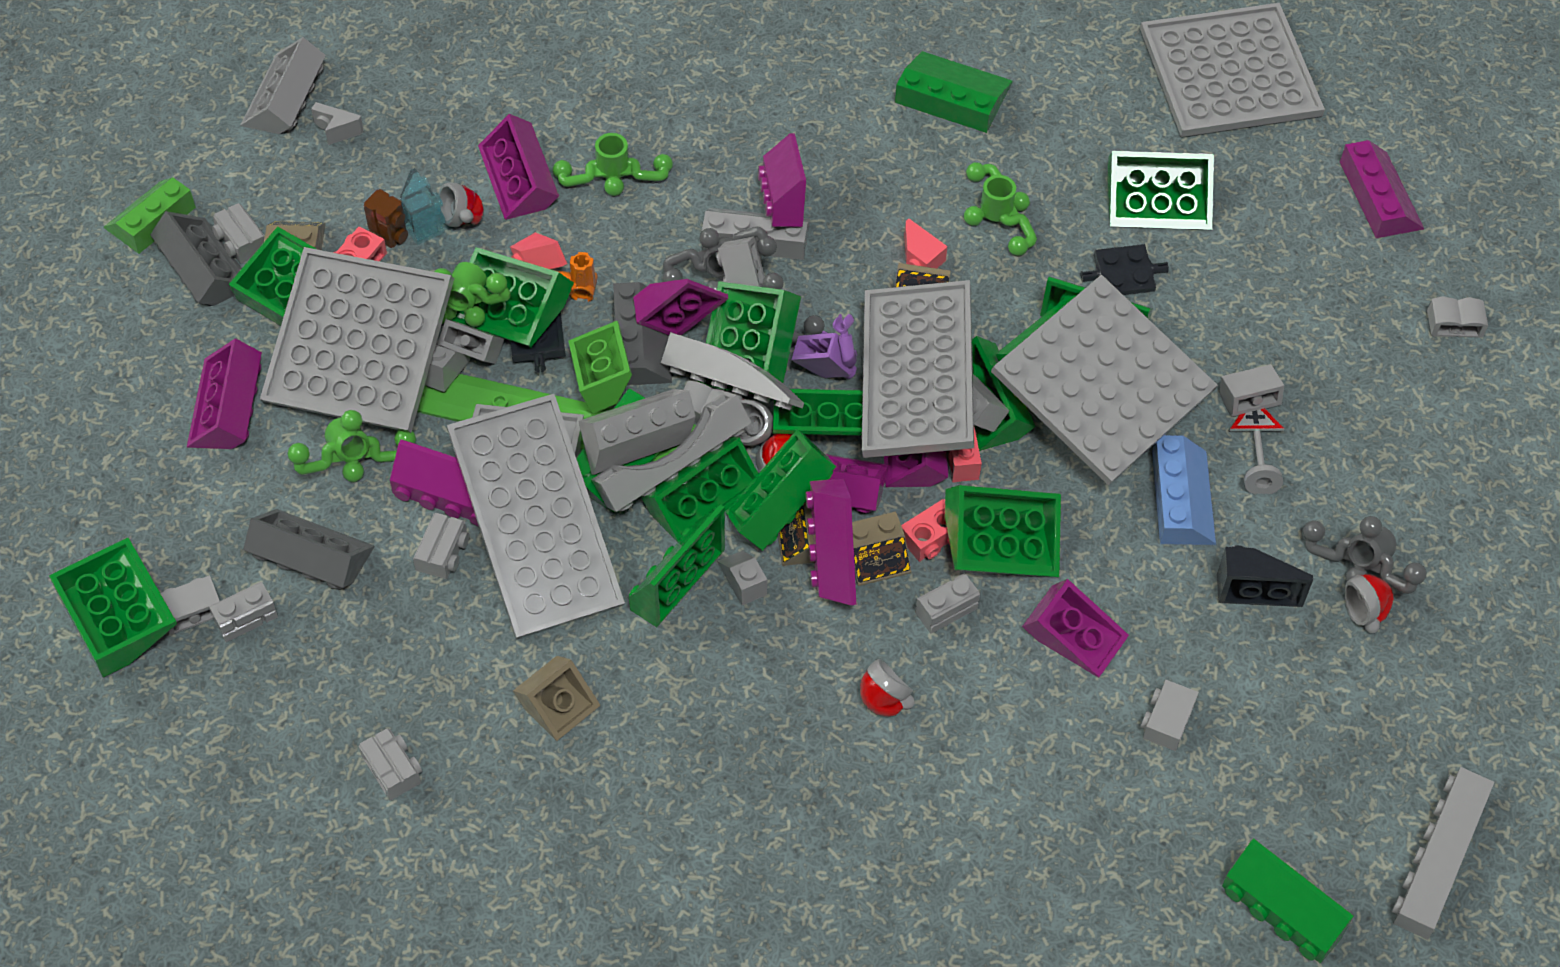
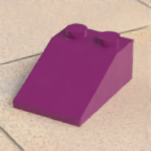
(675, 305)
(1075, 628)

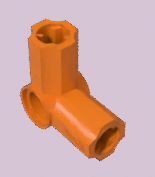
(582, 275)

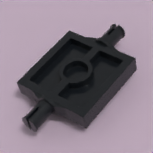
(1126, 269)
(547, 346)

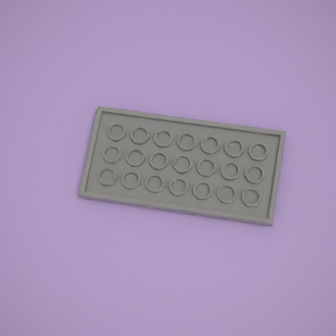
(918, 370)
(535, 515)

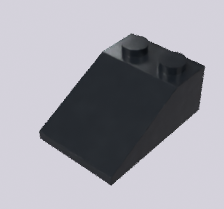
(1260, 579)

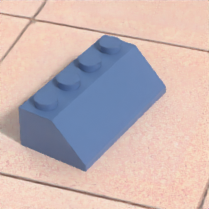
(1182, 492)

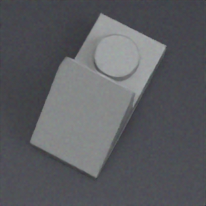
(336, 122)

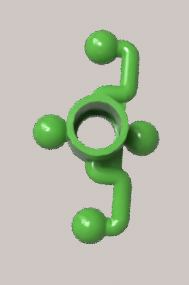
(612, 163)
(1001, 204)
(470, 290)
(333, 451)

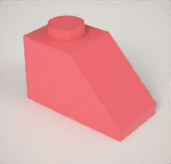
(922, 247)
(539, 251)

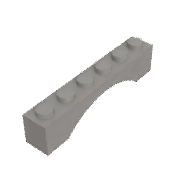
(718, 421)

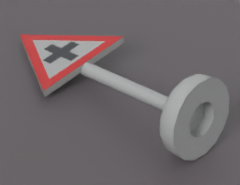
(1263, 477)

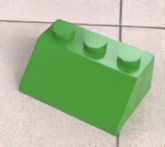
(141, 217)
(601, 366)

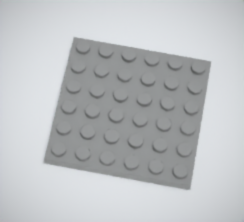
(1231, 69)
(357, 338)
(1104, 379)

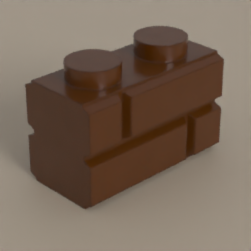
(386, 218)

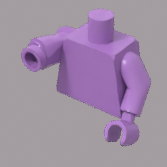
(828, 353)

